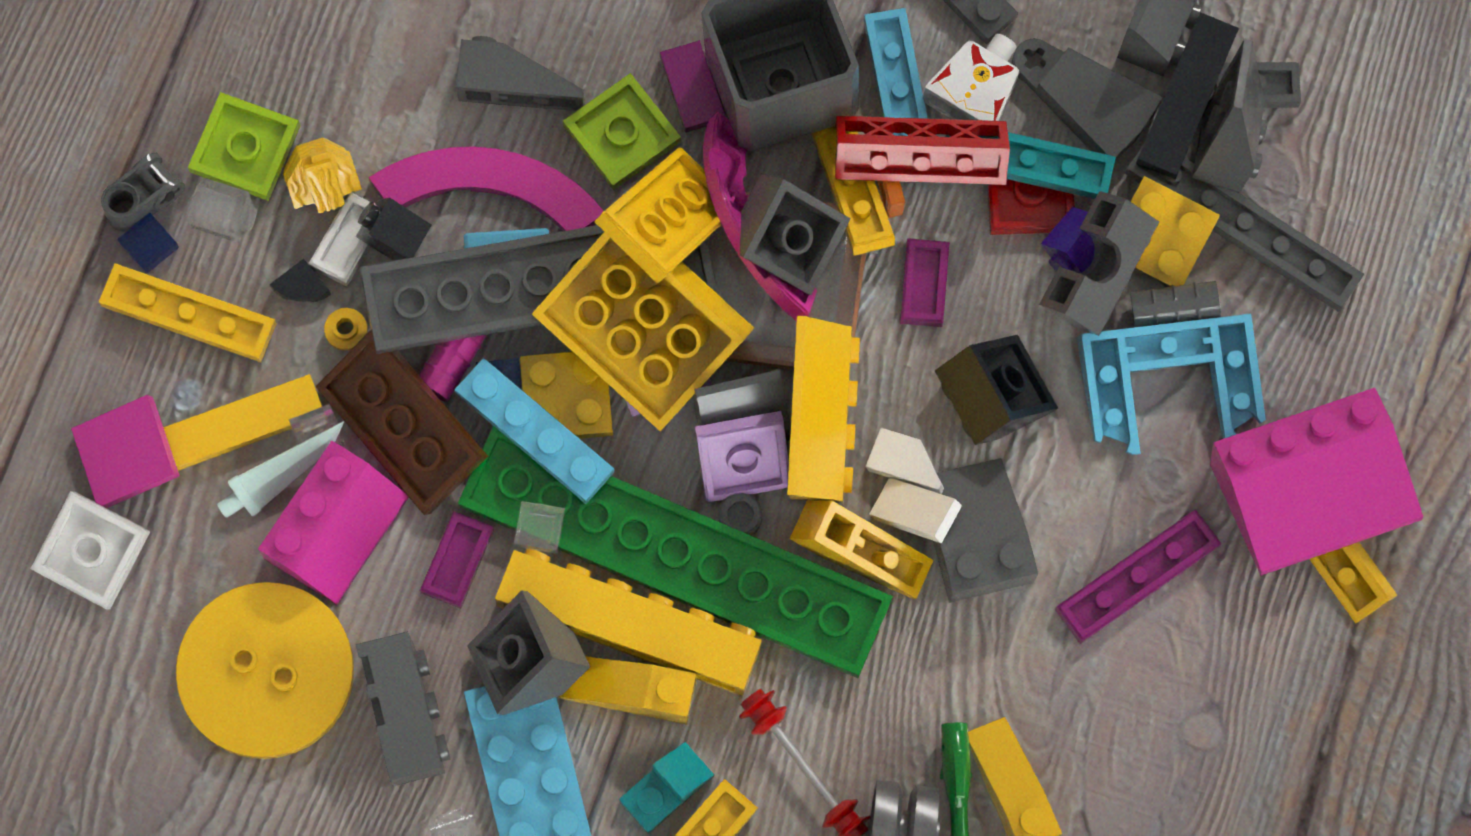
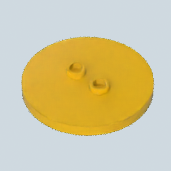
(265, 670)

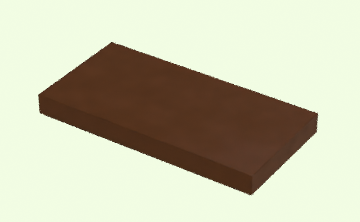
(401, 423)

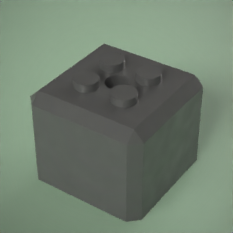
(769, 39)

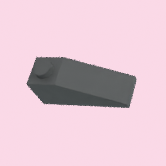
(502, 76)

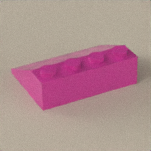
(1316, 481)

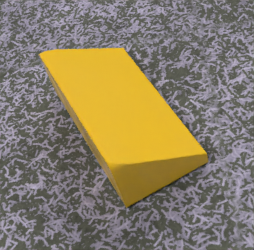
(1354, 580)

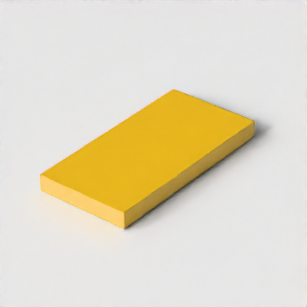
(663, 215)

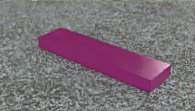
(1137, 576)

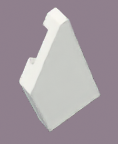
(904, 460)

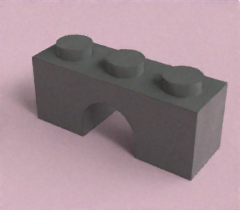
(1119, 238)

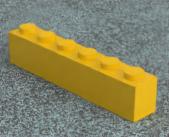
(633, 623)

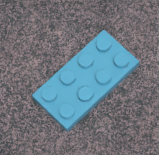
(527, 768)

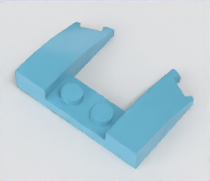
(1220, 341)

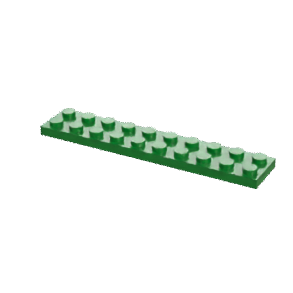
(690, 558)

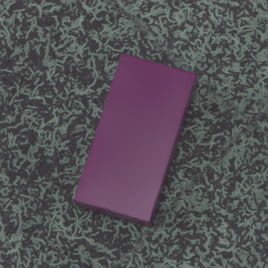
(691, 85)
(924, 282)
(457, 559)

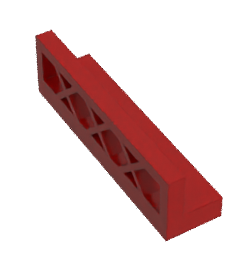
(921, 154)

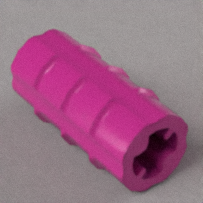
(449, 364)

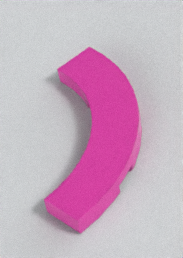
(488, 172)
(724, 175)

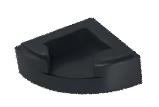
(300, 284)

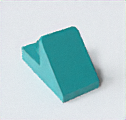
(666, 787)

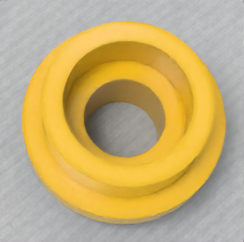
(345, 341)

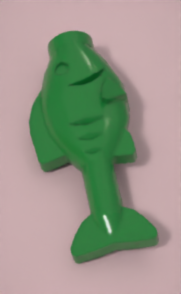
(956, 773)

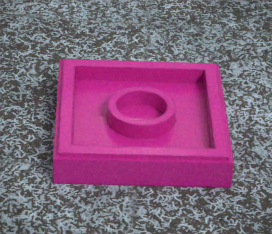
(125, 452)

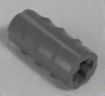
(1175, 304)

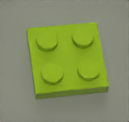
(621, 131)
(244, 146)

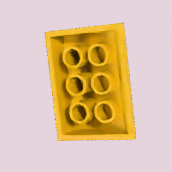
(639, 334)
(821, 410)

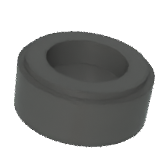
(741, 513)

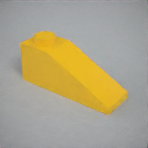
(860, 547)
(635, 689)
(1012, 781)

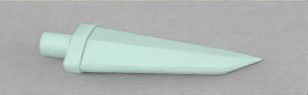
(267, 480)

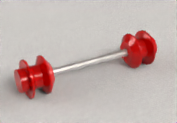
(766, 719)

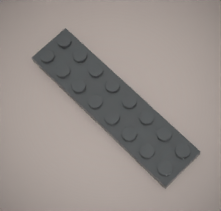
(478, 288)

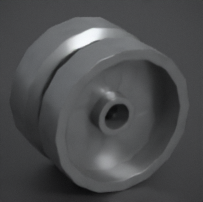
(887, 812)

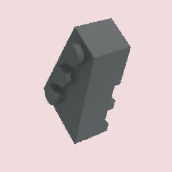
(403, 708)

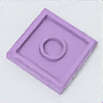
(743, 456)

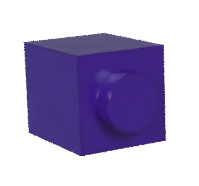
(1068, 244)

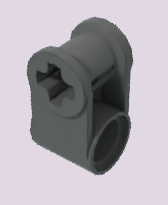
(142, 190)

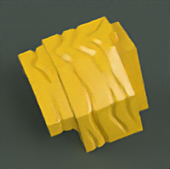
(320, 175)

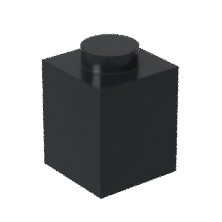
(392, 229)

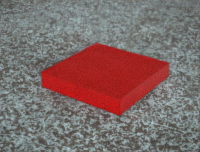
(1025, 208)

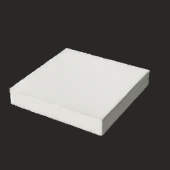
(90, 550)

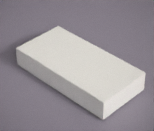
(340, 249)
(915, 510)

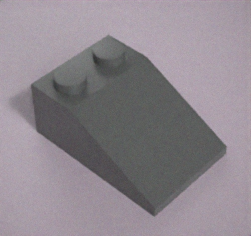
(1233, 125)
(988, 540)

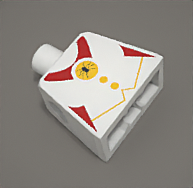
(975, 81)

